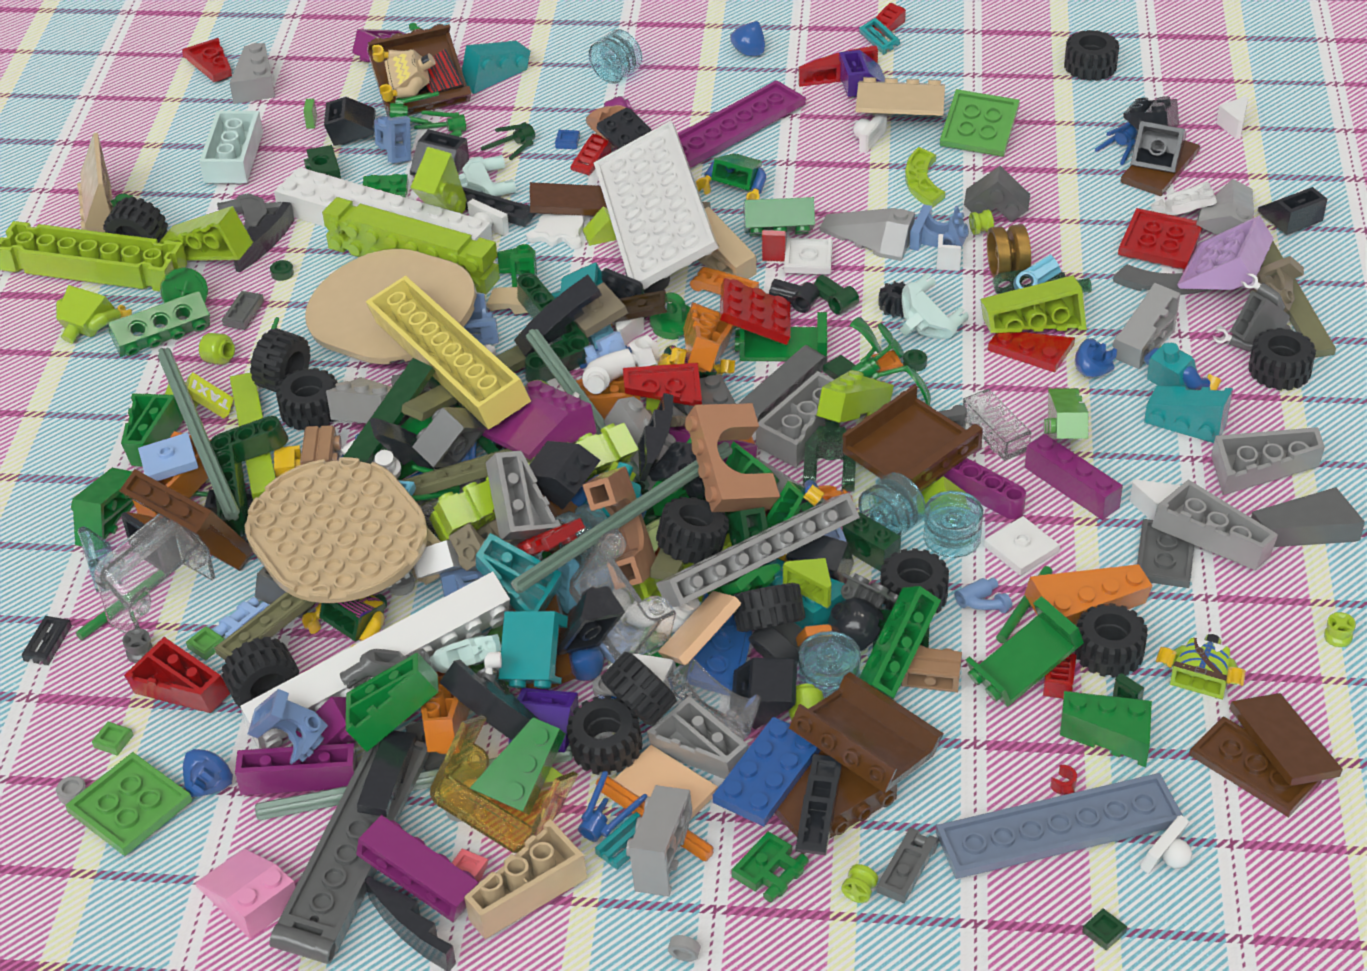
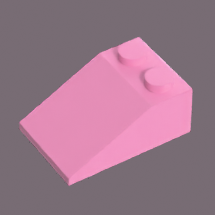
(248, 891)

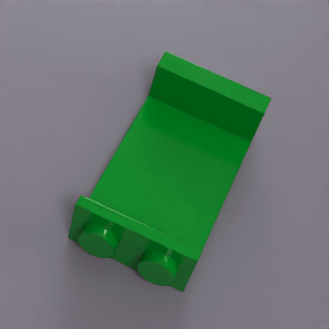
(760, 348)
(1027, 655)

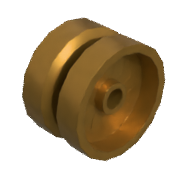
(1008, 249)

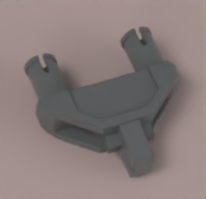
(251, 207)
(374, 663)

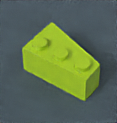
(439, 182)
(851, 396)

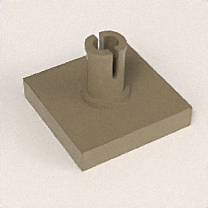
(601, 312)

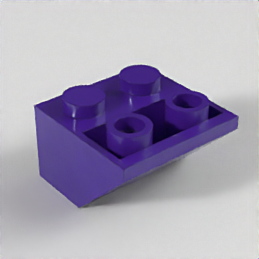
(856, 66)
(551, 707)

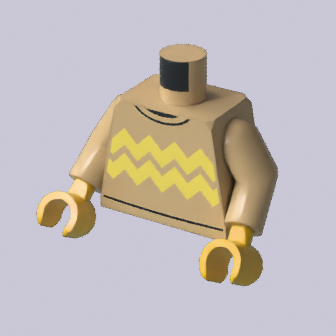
(405, 72)

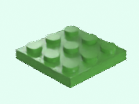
(979, 122)
(128, 803)

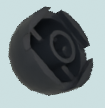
(857, 620)

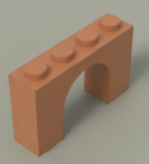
(725, 487)
(615, 491)

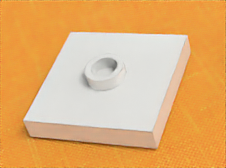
(808, 256)
(1021, 545)

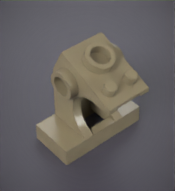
(1287, 270)
(468, 542)

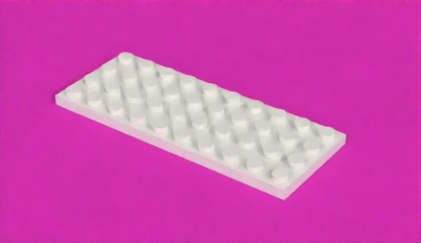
(655, 206)

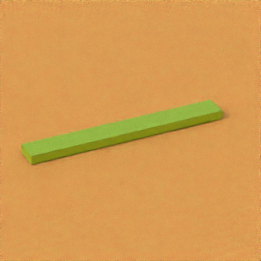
(248, 409)

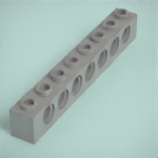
(758, 550)

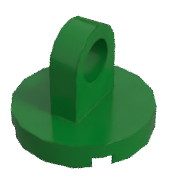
(182, 282)
(671, 324)

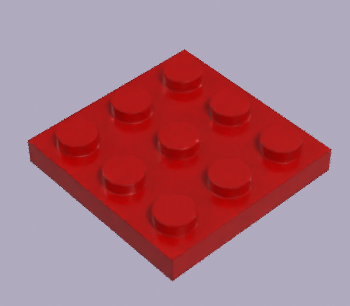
(1160, 238)
(755, 310)

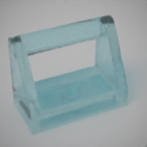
(94, 548)

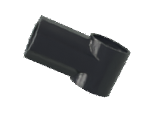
(800, 296)

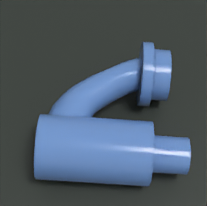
(974, 595)

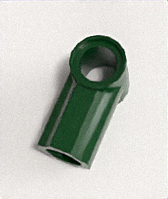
(838, 298)

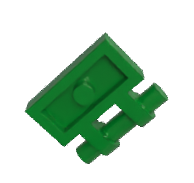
(393, 184)
(763, 860)

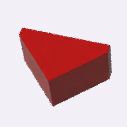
(773, 245)

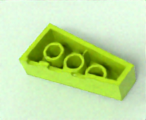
(212, 236)

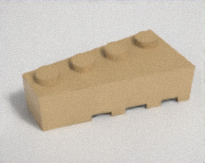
(526, 881)

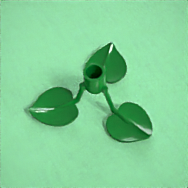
(870, 366)

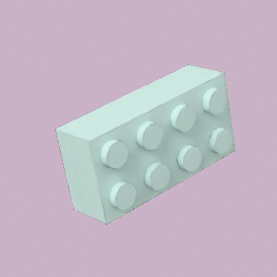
(231, 147)

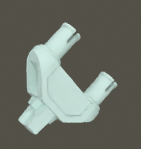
(477, 178)
(925, 314)
(470, 651)

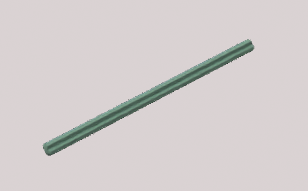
(568, 383)
(198, 435)
(616, 520)
(331, 797)

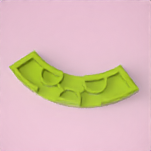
(918, 180)

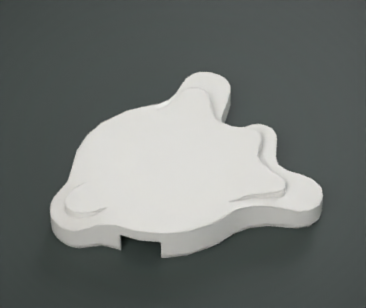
(1186, 200)
(558, 228)

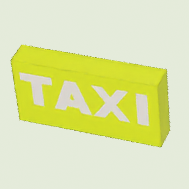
(209, 395)

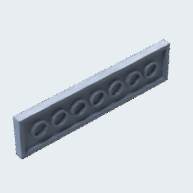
(1057, 825)

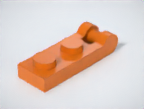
(711, 280)

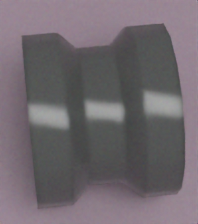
(137, 644)

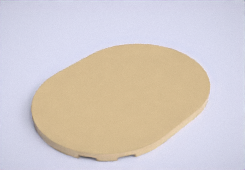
(339, 311)
(336, 530)

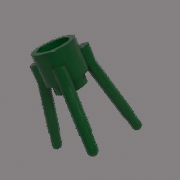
(523, 134)

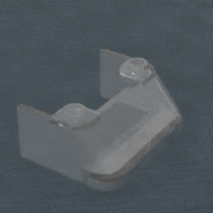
(142, 564)

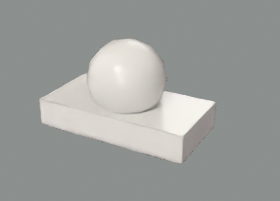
(870, 131)
(498, 219)
(1173, 850)

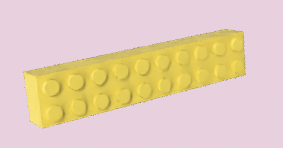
(459, 359)

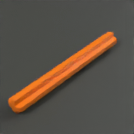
(625, 798)

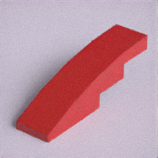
(828, 68)

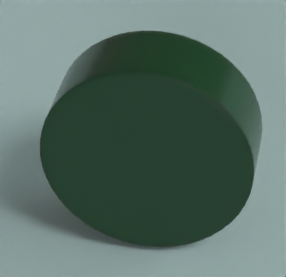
(281, 270)
(915, 359)

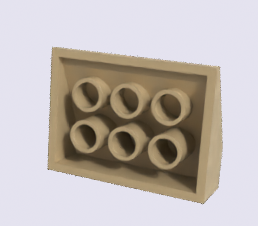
(900, 97)
(94, 188)

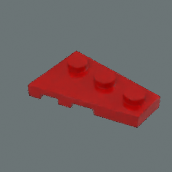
(209, 59)
(1033, 348)
(673, 379)
(551, 538)

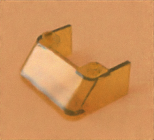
(497, 821)

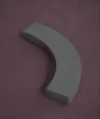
(1138, 278)

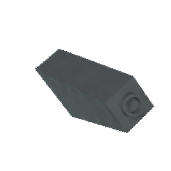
(1312, 520)

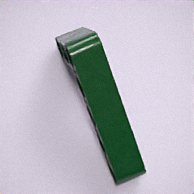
(568, 347)
(240, 445)

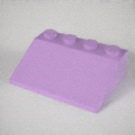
(1227, 257)

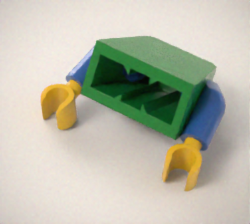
(737, 172)
(793, 501)

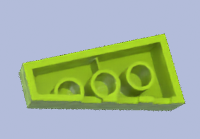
(1036, 307)

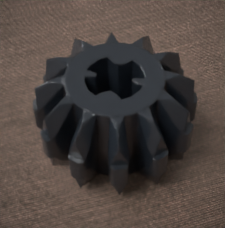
(891, 299)

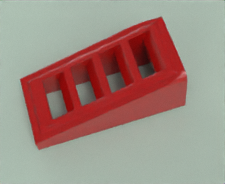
(891, 17)
(592, 151)
(1056, 687)

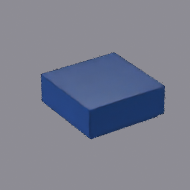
(567, 139)

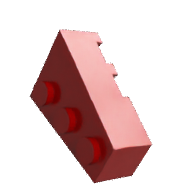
(177, 678)

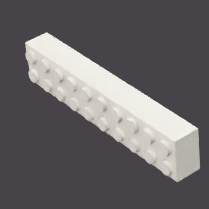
(314, 191)
(433, 627)

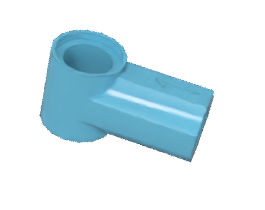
(1039, 272)

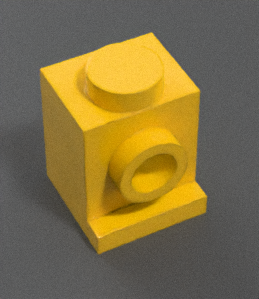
(286, 459)

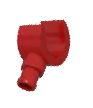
(1065, 787)

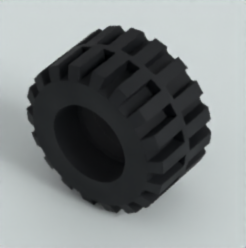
(1091, 55)
(136, 219)
(276, 356)
(1282, 359)
(304, 398)
(691, 530)
(915, 569)
(769, 607)
(1111, 639)
(257, 668)
(639, 688)
(606, 753)

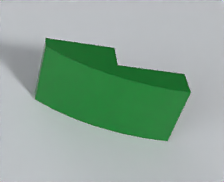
(760, 576)

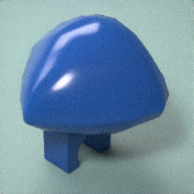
(748, 39)
(1093, 359)
(588, 663)
(205, 773)

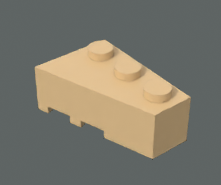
(732, 254)

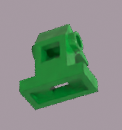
(517, 261)

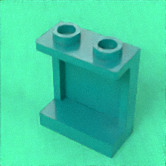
(530, 648)

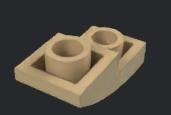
(505, 298)

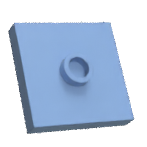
(168, 457)

